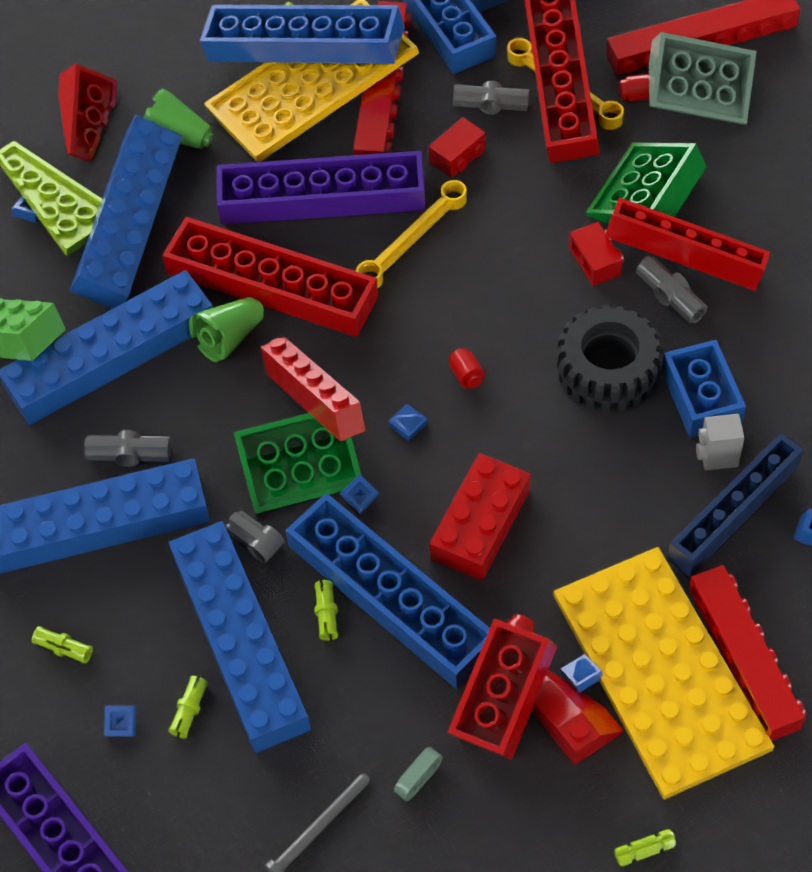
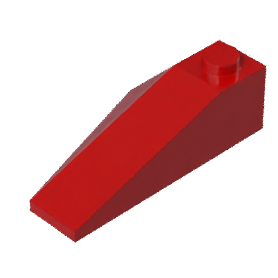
(85, 108)
(573, 719)

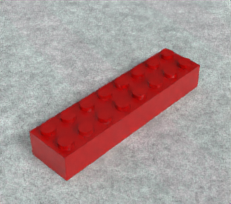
(562, 80)
(272, 275)

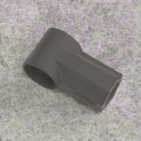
(260, 540)

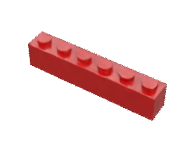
(687, 244)
(313, 389)
(746, 652)

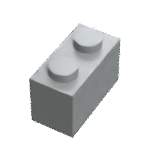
(720, 442)

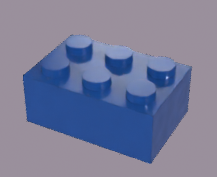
(701, 385)

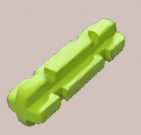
(645, 847)

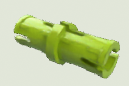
(326, 610)
(62, 644)
(188, 707)

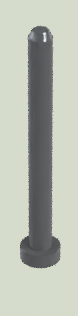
(318, 825)

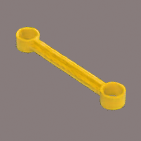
(599, 106)
(416, 230)

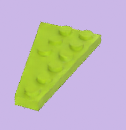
(55, 198)

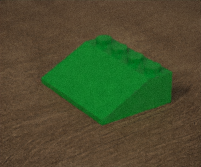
(651, 176)
(294, 462)

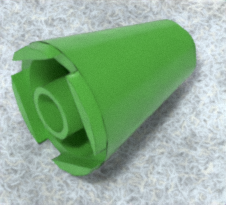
(177, 117)
(225, 326)

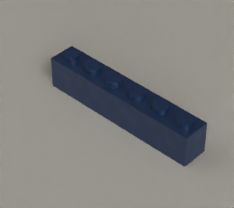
(734, 505)

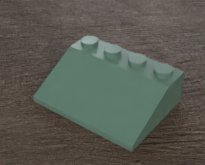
(700, 78)

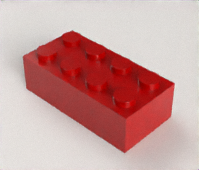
(480, 516)
(502, 689)

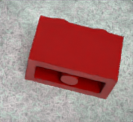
(457, 147)
(596, 253)

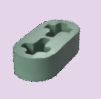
(418, 774)

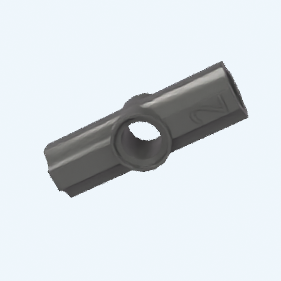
(491, 97)
(671, 289)
(128, 448)

